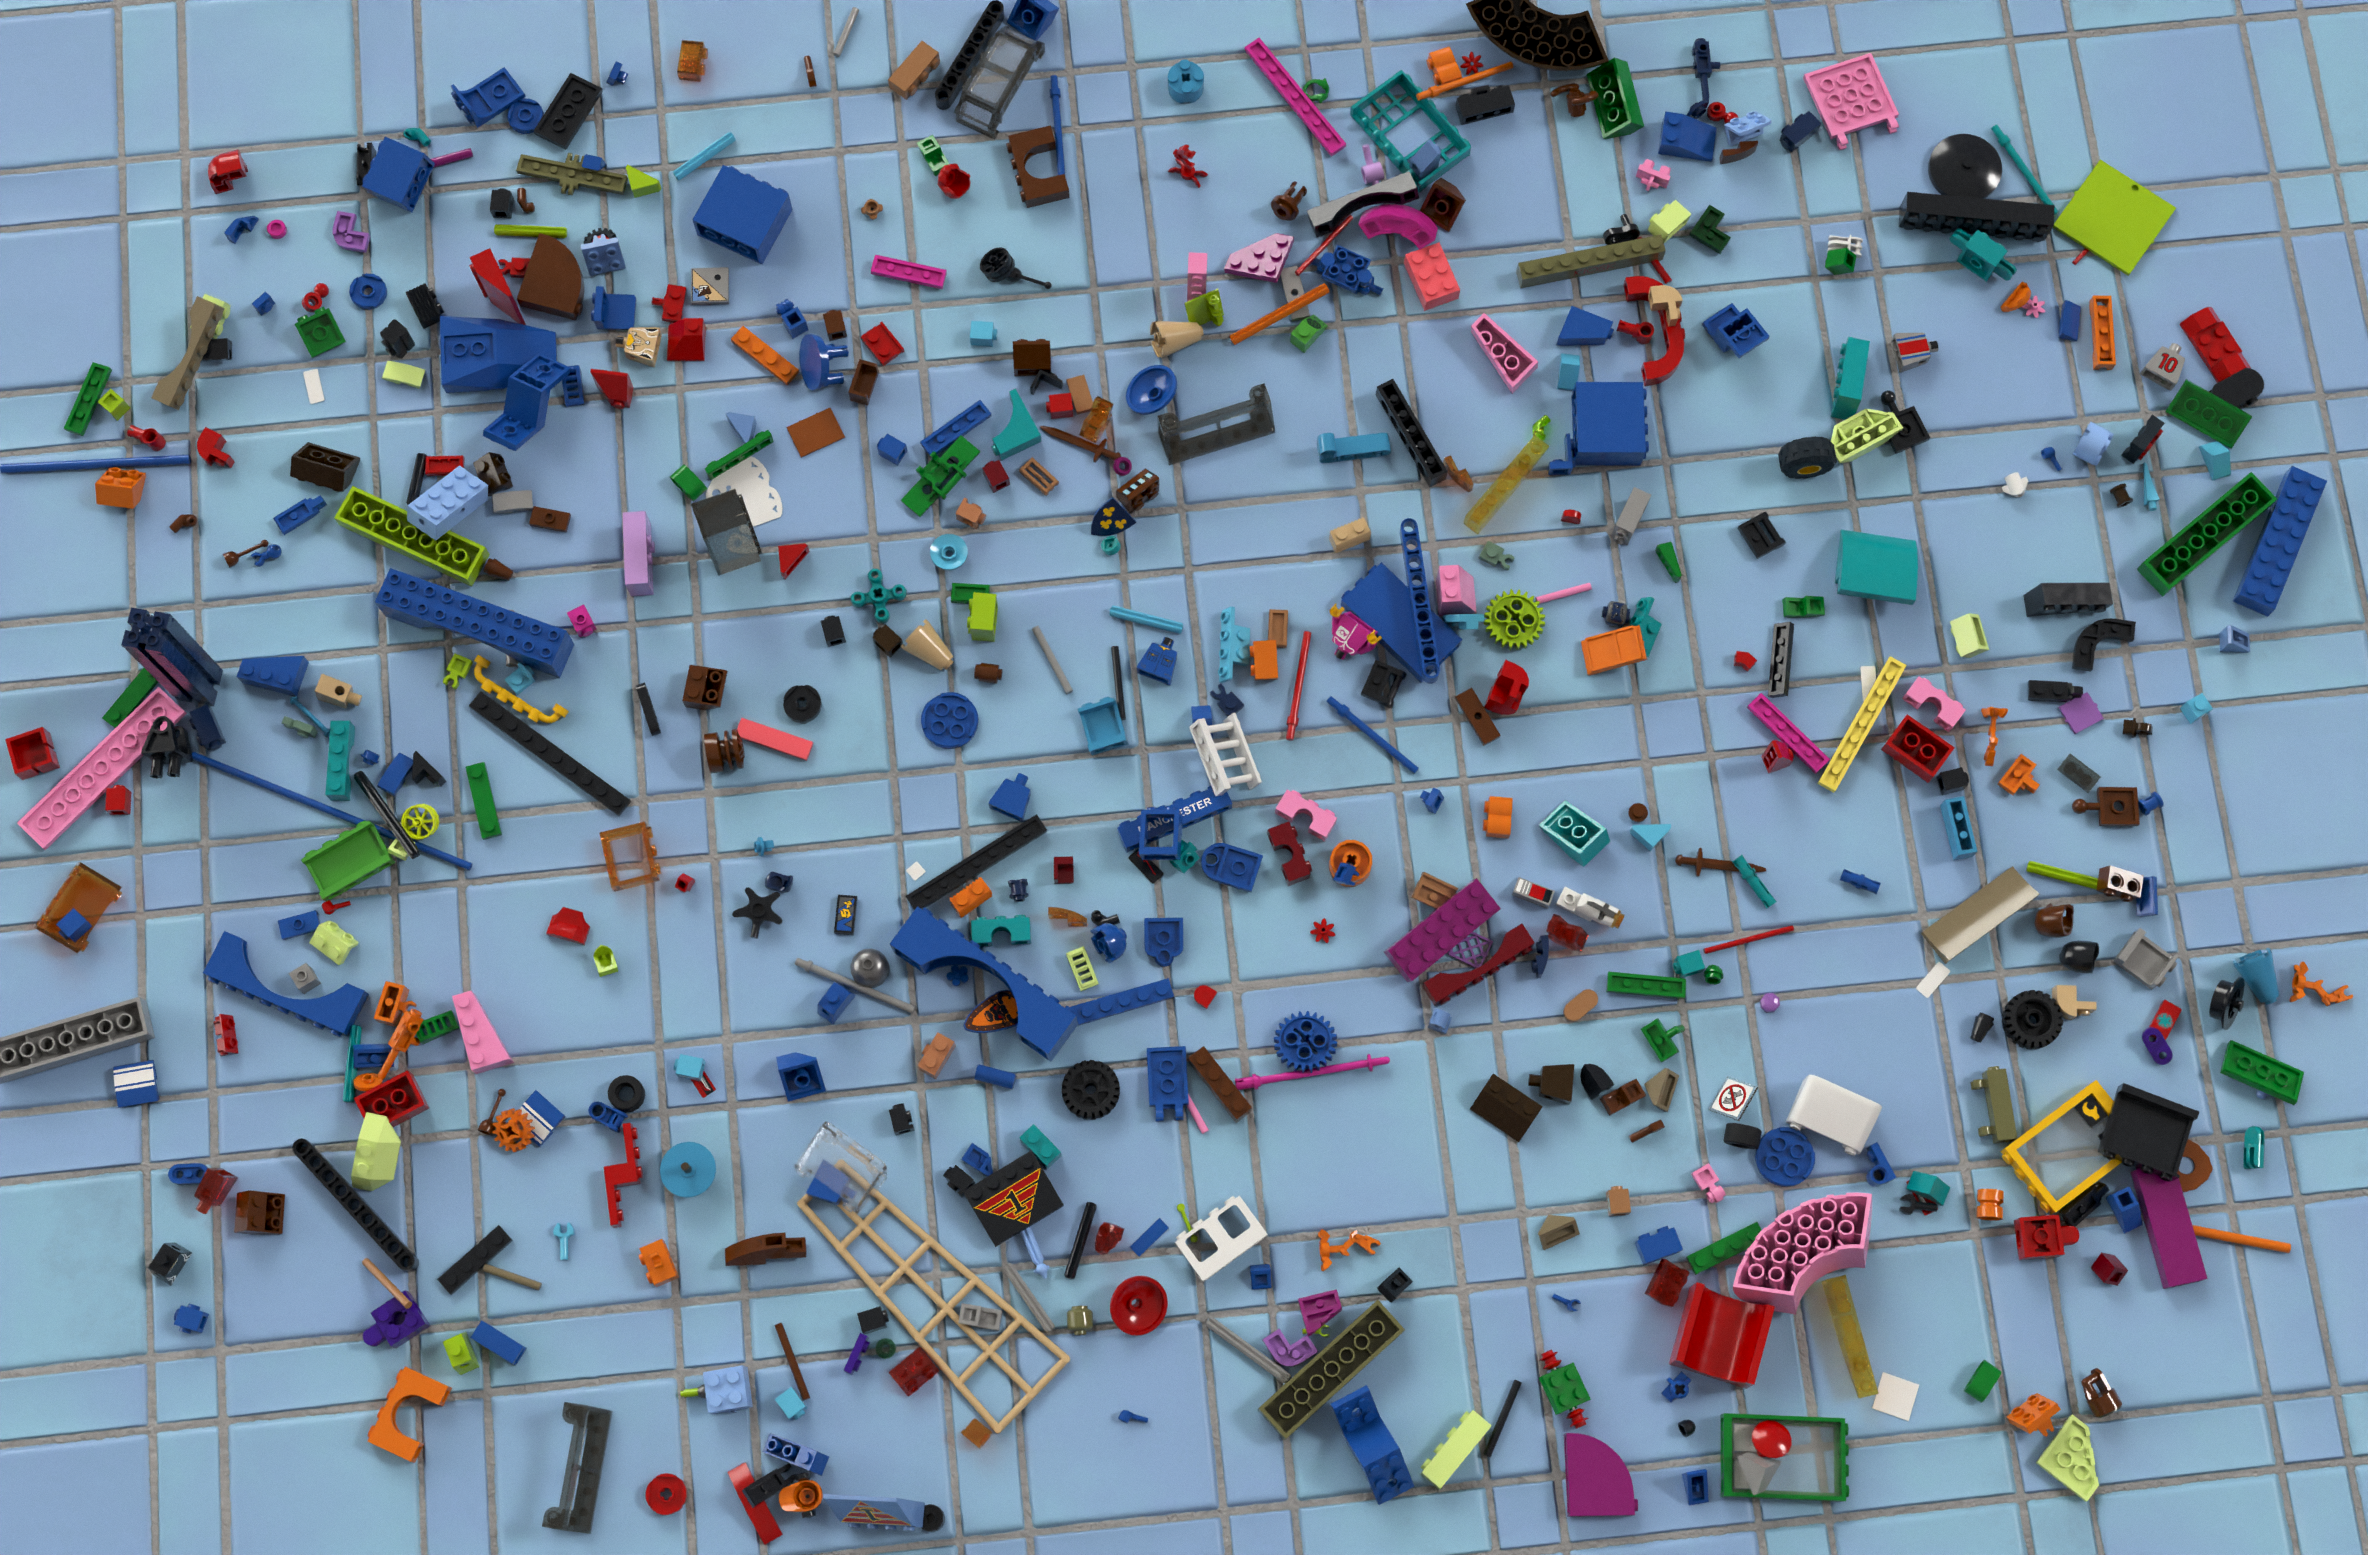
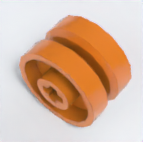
(1353, 852)

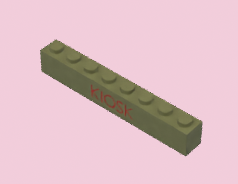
(1590, 261)

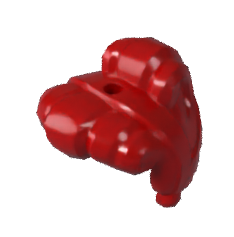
(953, 181)

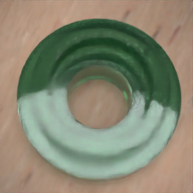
(885, 1355)

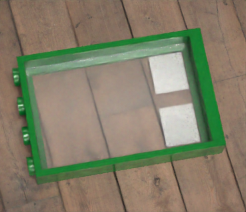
(1811, 1469)

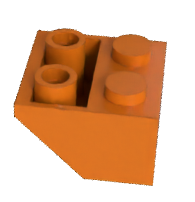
(120, 488)

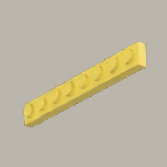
(1861, 724)

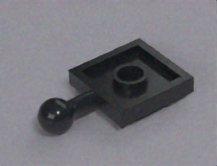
(1908, 418)

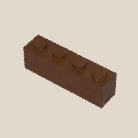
(1219, 1084)

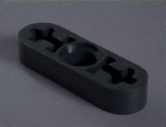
(648, 709)

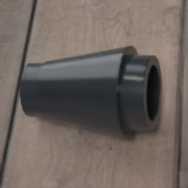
(1981, 1027)

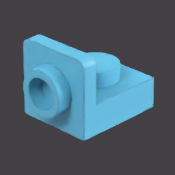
(520, 678)

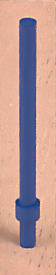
(1055, 94)
(1344, 711)

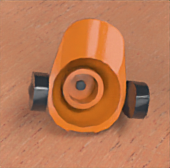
(801, 1496)

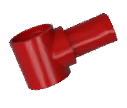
(1635, 330)
(148, 436)

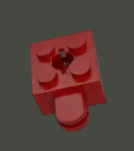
(2043, 1237)

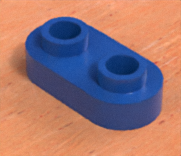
(190, 1173)

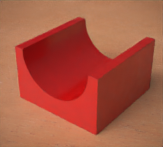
(1721, 1336)

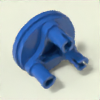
(815, 359)

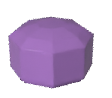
(1769, 1002)

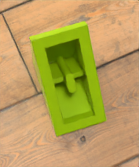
(642, 183)

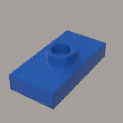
(2148, 903)
(298, 925)

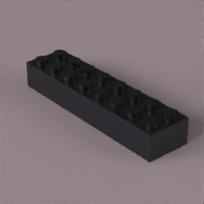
(1970, 214)

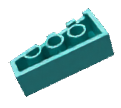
(1850, 378)

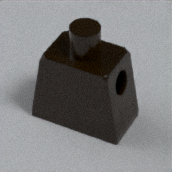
(1554, 1082)

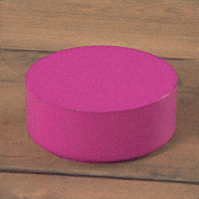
(277, 229)

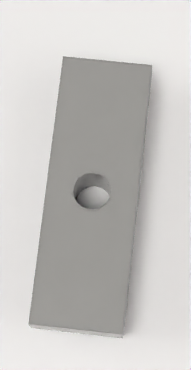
(1292, 284)

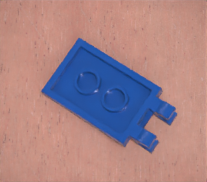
(1167, 1080)

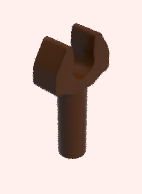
(809, 70)
(1652, 1128)

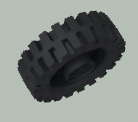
(2047, 1018)
(1090, 1105)

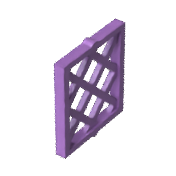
(1483, 954)

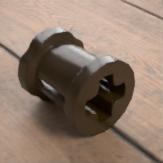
(2121, 495)

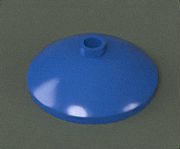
(1151, 389)

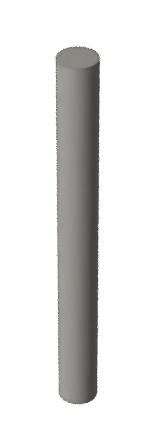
(1052, 660)

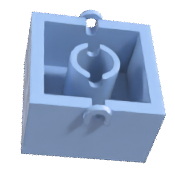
(727, 1389)

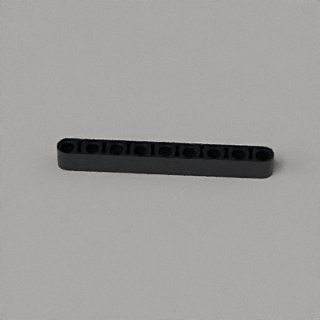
(347, 1200)

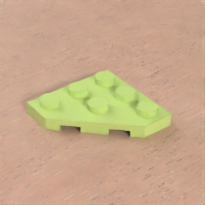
(2072, 1458)

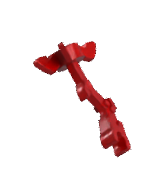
(1187, 168)

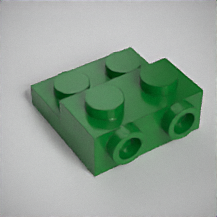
(319, 332)

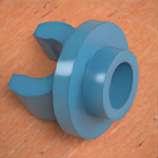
(763, 846)

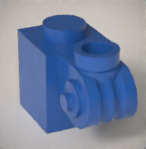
(792, 318)

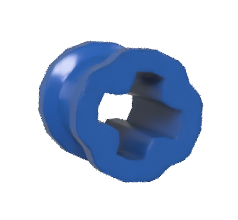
(2150, 803)

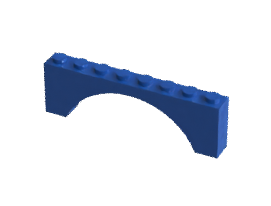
(334, 1011)

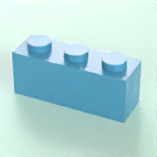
(1958, 828)

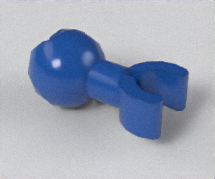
(271, 552)

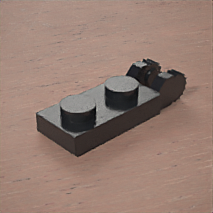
(768, 1486)

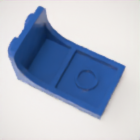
(488, 97)

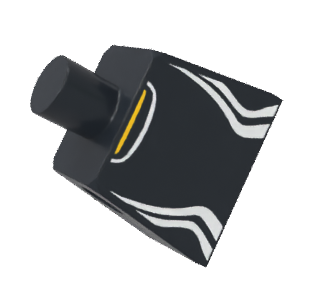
(169, 1262)

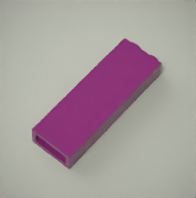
(2169, 1229)

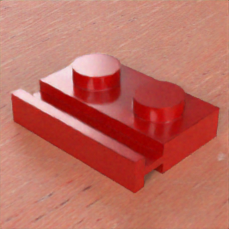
(882, 344)

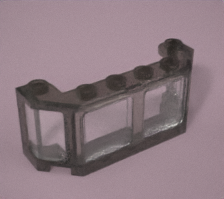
(996, 80)

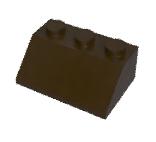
(324, 466)
(1506, 1107)

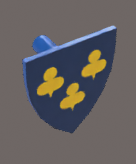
(1111, 519)

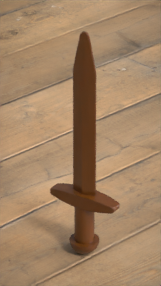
(1097, 449)
(1700, 862)

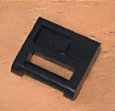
(1757, 538)
(1377, 681)

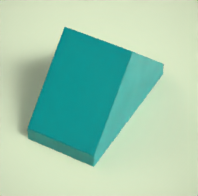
(1928, 1187)

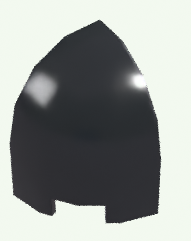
(1595, 1080)

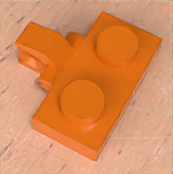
(2019, 776)

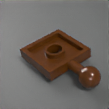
(2107, 814)

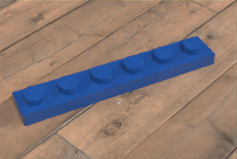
(1123, 1001)

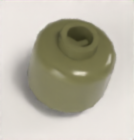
(1079, 1320)

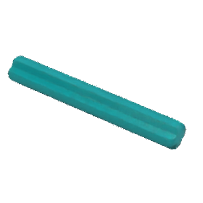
(351, 1072)

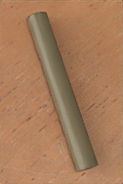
(512, 1277)

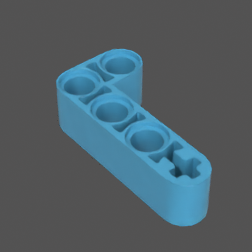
(1352, 448)

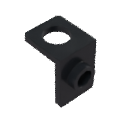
(1048, 377)

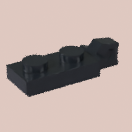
(2053, 691)
(2084, 1204)

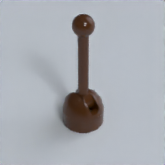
(232, 558)
(487, 1125)

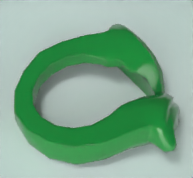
(1318, 97)

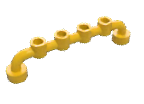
(518, 704)

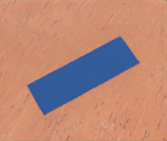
(1149, 1237)

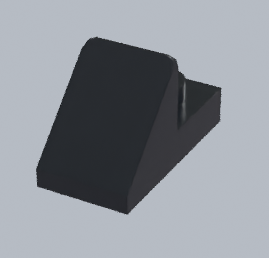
(423, 769)
(1394, 1285)

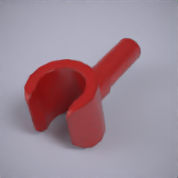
(329, 908)

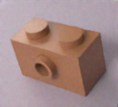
(936, 1055)

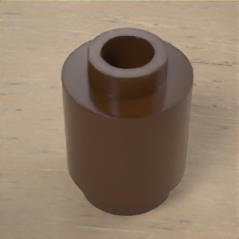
(988, 673)

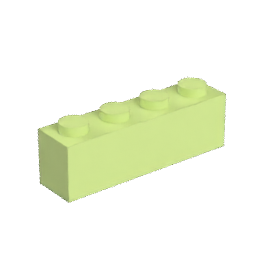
(1456, 1449)

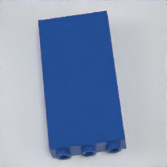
(1385, 606)

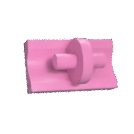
(1652, 177)

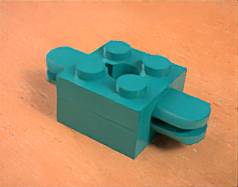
(1982, 255)

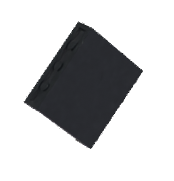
(2147, 1132)

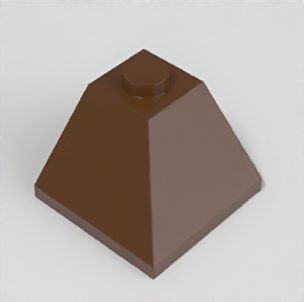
(1443, 204)

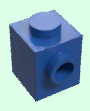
(190, 1319)

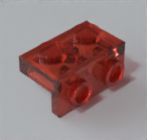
(1667, 1283)
(914, 1371)

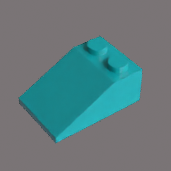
(1575, 833)

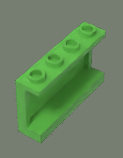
(348, 860)

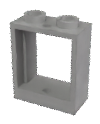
(1630, 516)

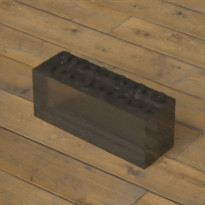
(727, 531)

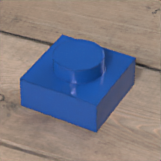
(263, 303)

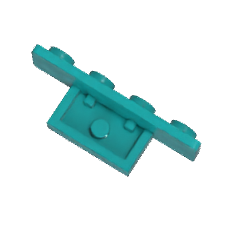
(1648, 625)

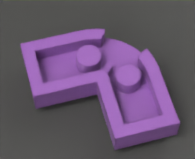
(344, 233)
(1289, 1354)

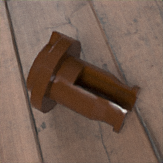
(1285, 206)

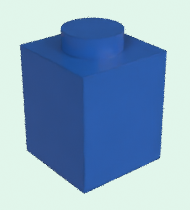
(891, 449)
(73, 925)

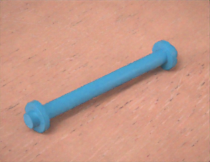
(294, 700)

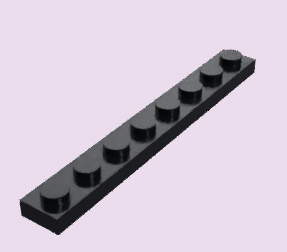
(977, 863)

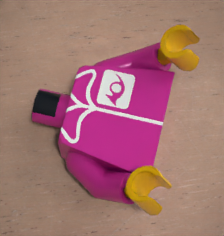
(1351, 634)

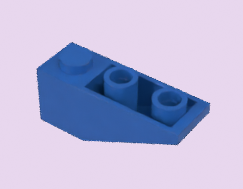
(795, 1454)

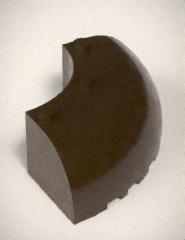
(1538, 35)

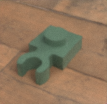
(1494, 554)
(303, 729)

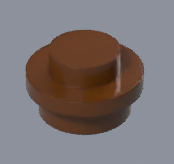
(1638, 812)

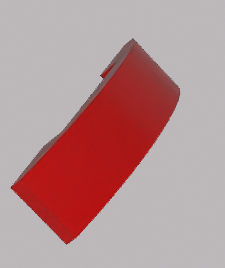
(760, 1515)

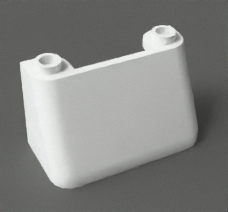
(1834, 1113)

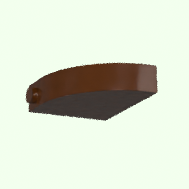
(552, 280)

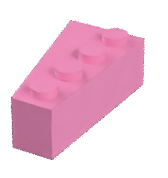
(1505, 354)
(480, 1038)

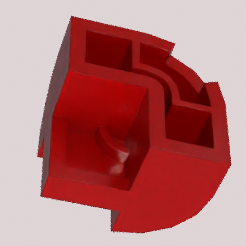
(224, 169)
(1507, 689)

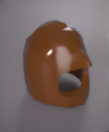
(2051, 922)

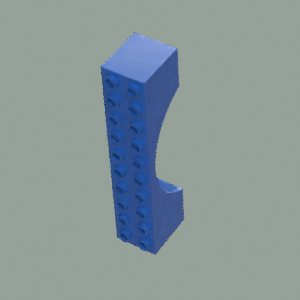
(518, 636)
(933, 945)

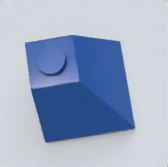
(800, 1075)

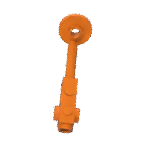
(400, 1041)

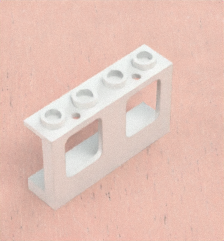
(1228, 1247)

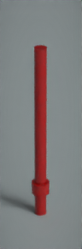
(1292, 720)

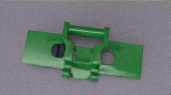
(955, 460)

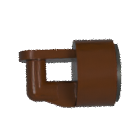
(2104, 1402)

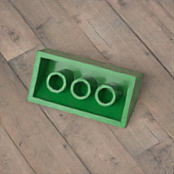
(1617, 101)

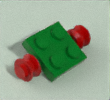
(1564, 1388)

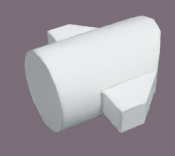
(2015, 485)

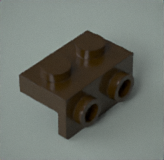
(493, 472)

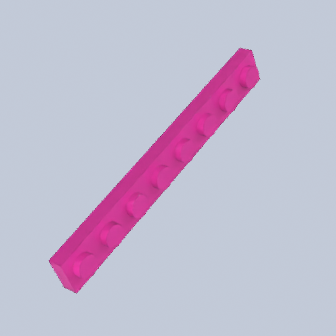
(1295, 97)

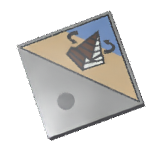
(709, 286)

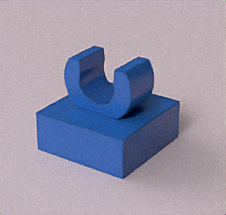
(616, 74)
(1432, 800)
(1344, 874)

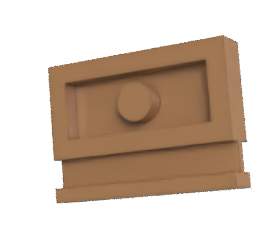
(1432, 891)

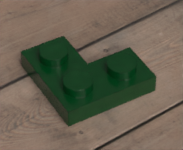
(1706, 231)

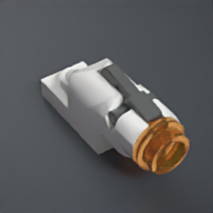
(1590, 908)

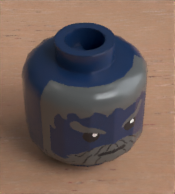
(1616, 614)

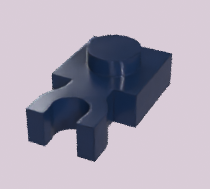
(1228, 702)

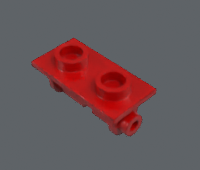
(225, 1026)

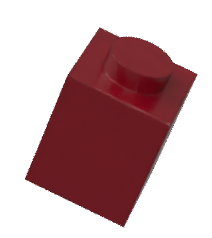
(996, 475)

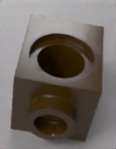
(887, 640)

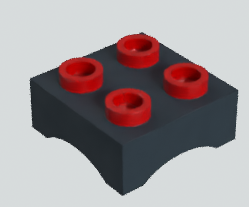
(2145, 440)

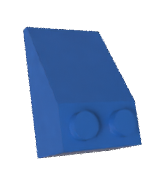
(1686, 137)

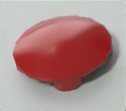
(1771, 1439)

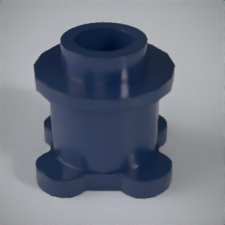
(1018, 890)

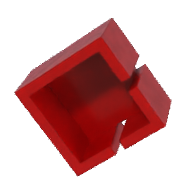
(32, 753)

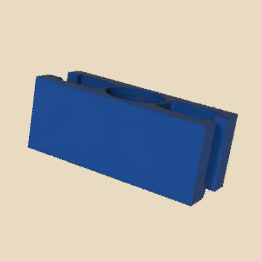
(498, 1342)

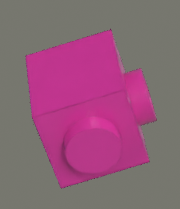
(581, 621)

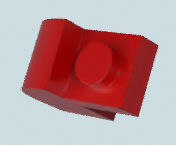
(210, 446)

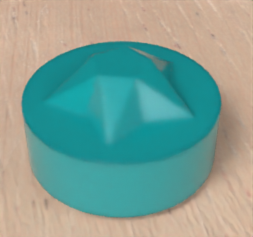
(1110, 545)

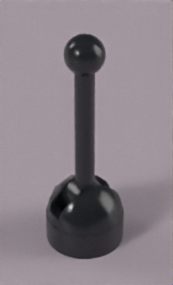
(1016, 275)

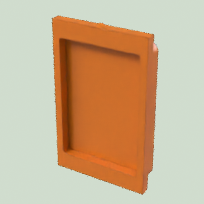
(1613, 649)

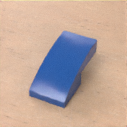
(395, 774)

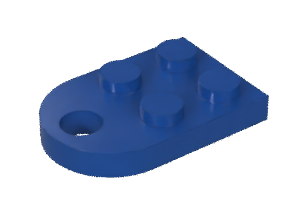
(1233, 866)

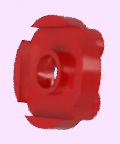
(674, 1502)

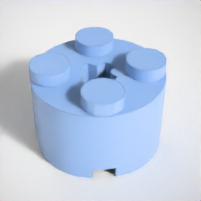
(2093, 443)

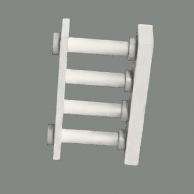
(1211, 760)

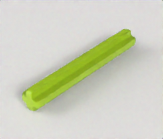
(530, 231)
(2061, 874)

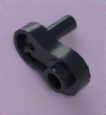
(1621, 234)

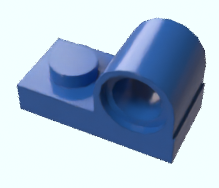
(1882, 1166)

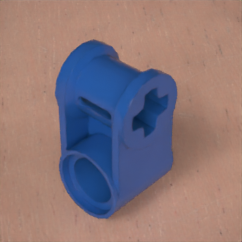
(610, 1118)

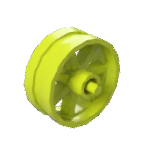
(420, 821)

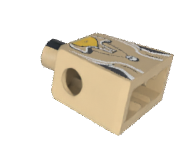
(641, 344)

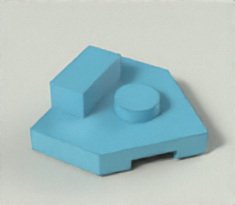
(1464, 621)

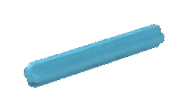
(704, 156)
(1146, 619)

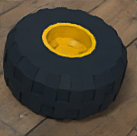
(1807, 457)

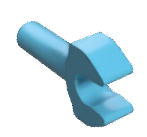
(564, 1239)

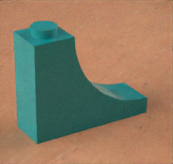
(1019, 433)

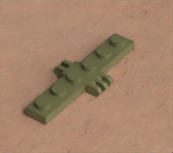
(571, 174)

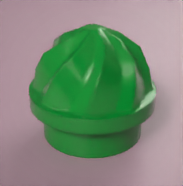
(1713, 974)

